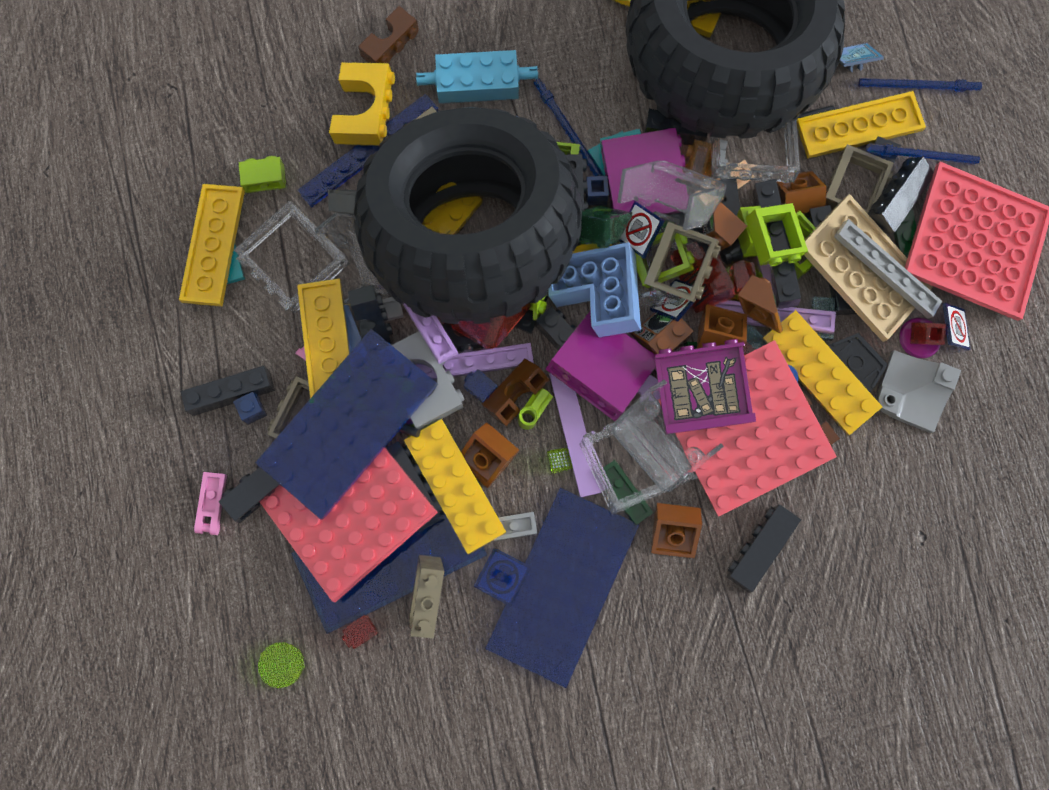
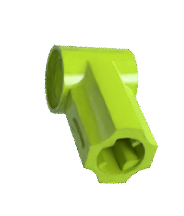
(534, 407)

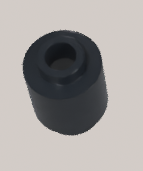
(732, 253)

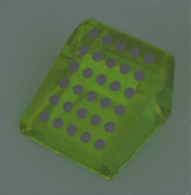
(559, 460)

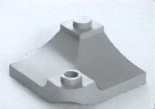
(916, 390)

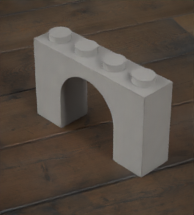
(445, 398)

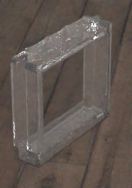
(760, 172)
(289, 209)
(602, 480)

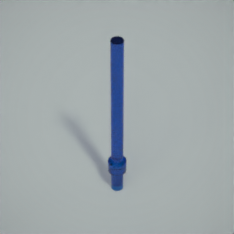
(959, 85)
(548, 98)
(889, 150)

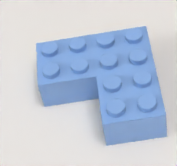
(610, 284)

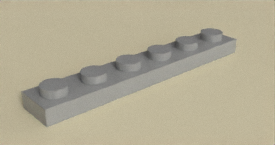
(888, 269)

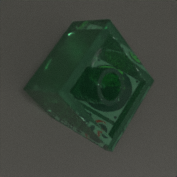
(603, 225)

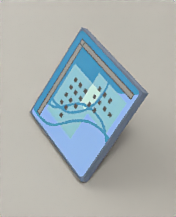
(858, 55)

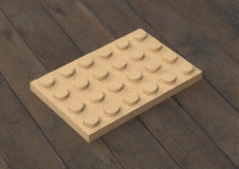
(857, 284)

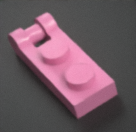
(208, 506)

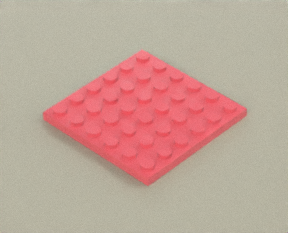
(978, 241)
(765, 452)
(359, 530)

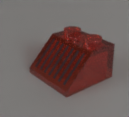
(717, 287)

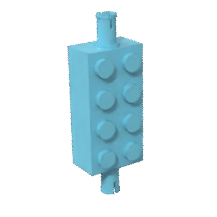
(477, 76)

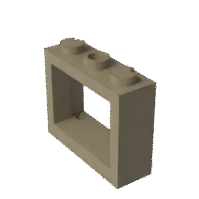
(865, 160)
(662, 253)
(286, 406)
(426, 596)

